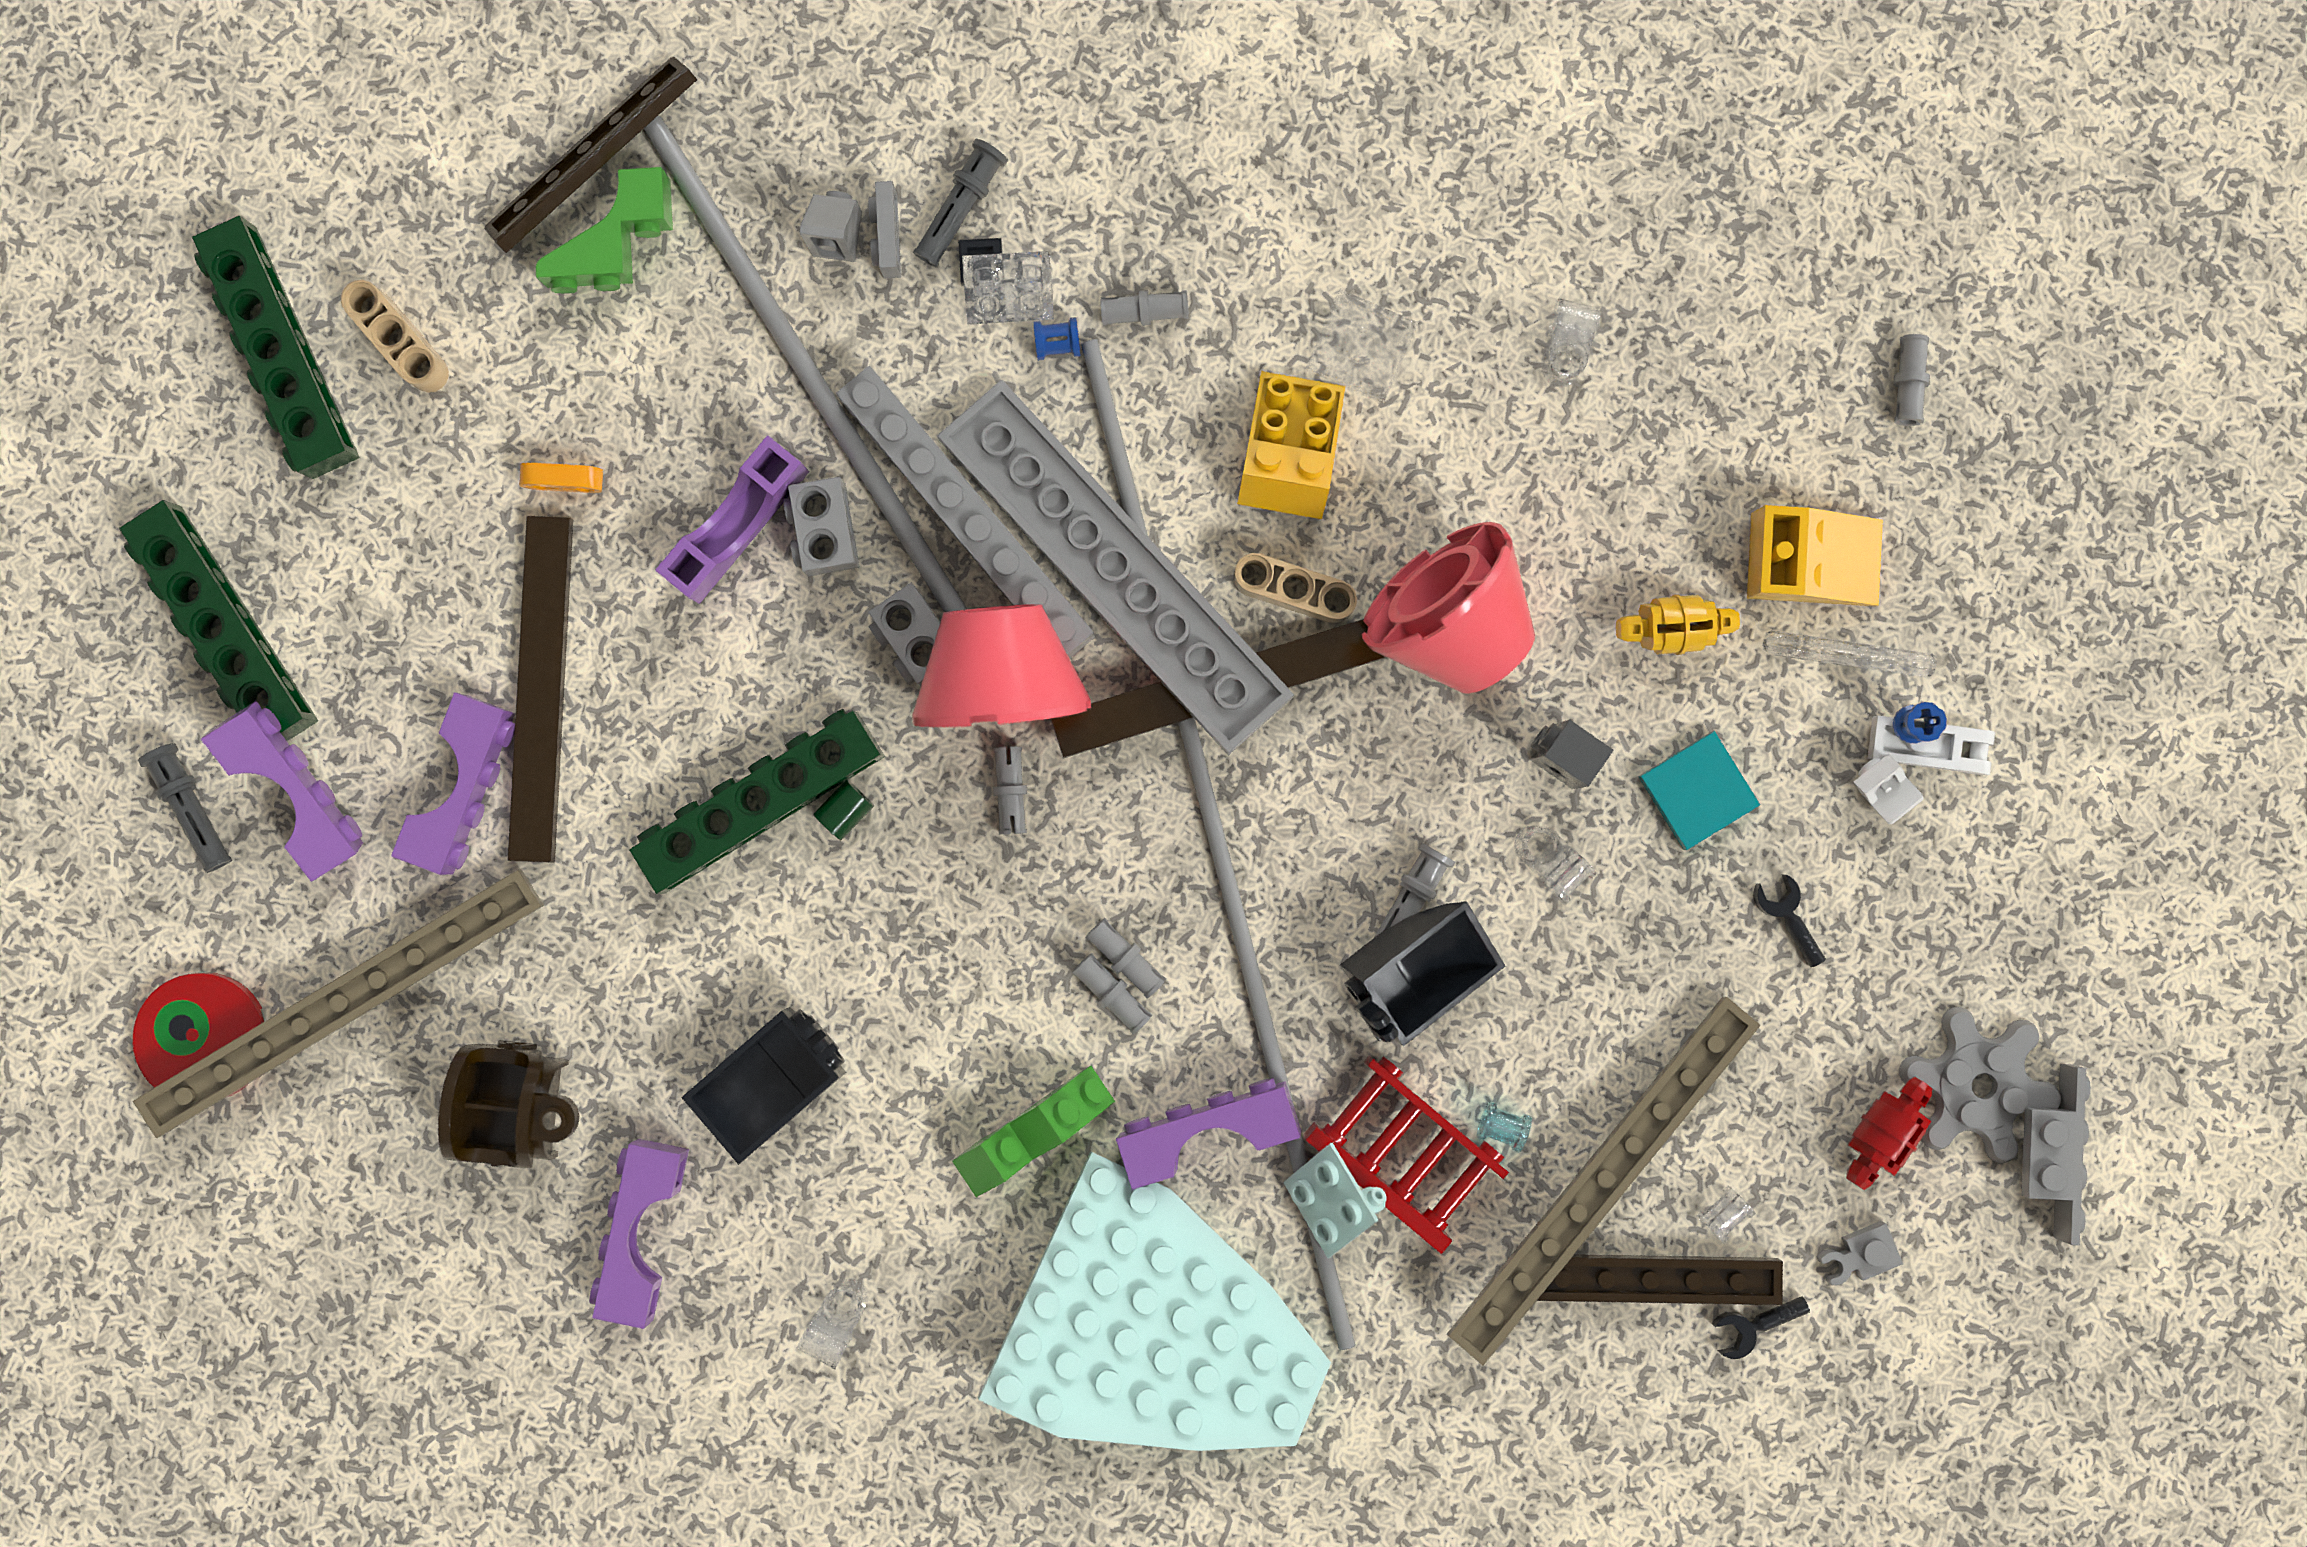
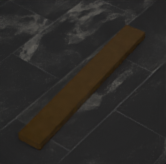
(540, 689)
(1156, 707)

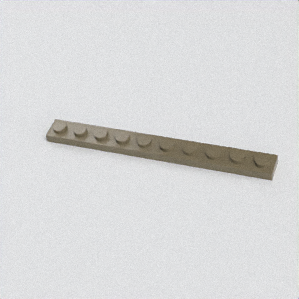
(338, 1003)
(1603, 1180)

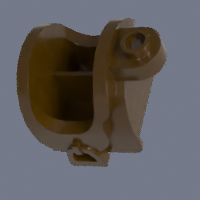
(503, 1105)

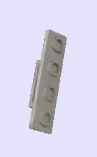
(2055, 1154)

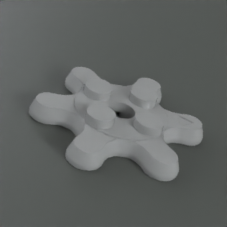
(1952, 1078)

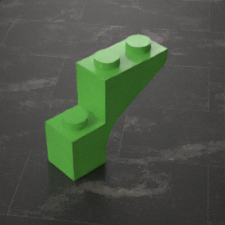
(603, 252)
(1033, 1132)

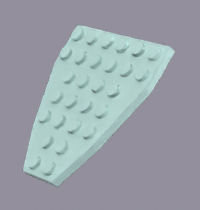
(1152, 1331)

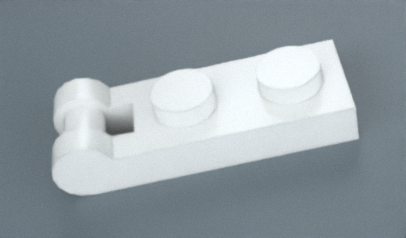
(1939, 754)

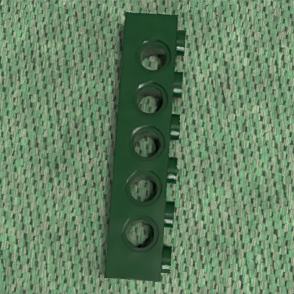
(218, 255)
(147, 543)
(656, 851)

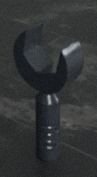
(1793, 922)
(1762, 1322)

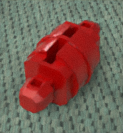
(1889, 1133)

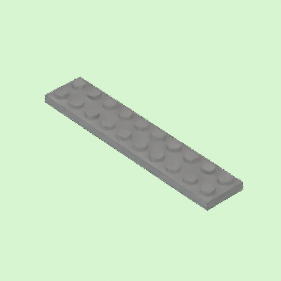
(1115, 567)

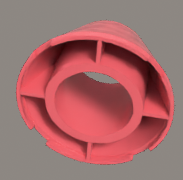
(1456, 611)
(997, 668)

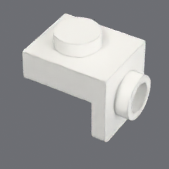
(1887, 788)

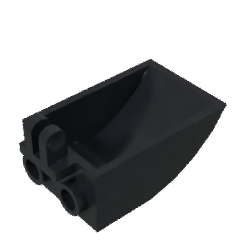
(1420, 970)
(766, 1082)

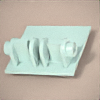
(1333, 1201)

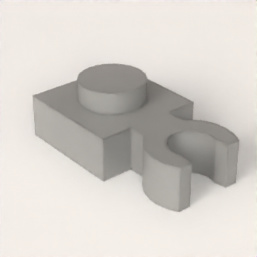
(1866, 1252)

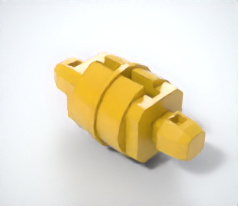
(1678, 634)

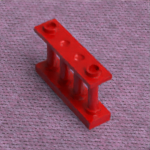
(1399, 1194)

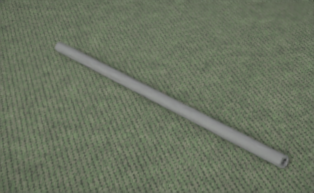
(804, 366)

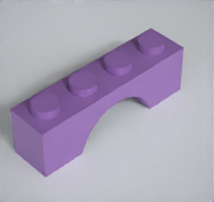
(711, 549)
(476, 736)
(254, 745)
(1261, 1116)
(627, 1285)

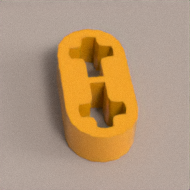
(561, 477)

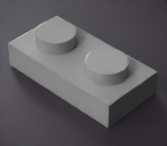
(884, 212)

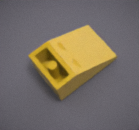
(1291, 445)
(1814, 556)

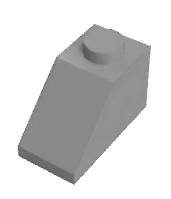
(832, 226)

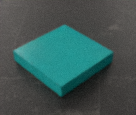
(1699, 790)

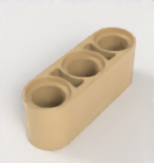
(381, 322)
(1316, 588)

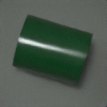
(843, 810)

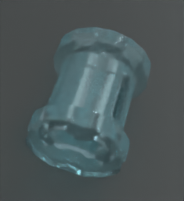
(1504, 1126)

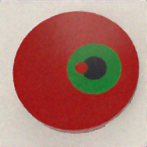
(190, 1021)

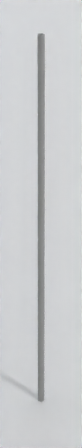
(1218, 846)

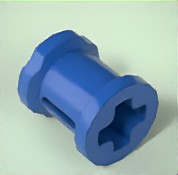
(1068, 329)
(1926, 711)

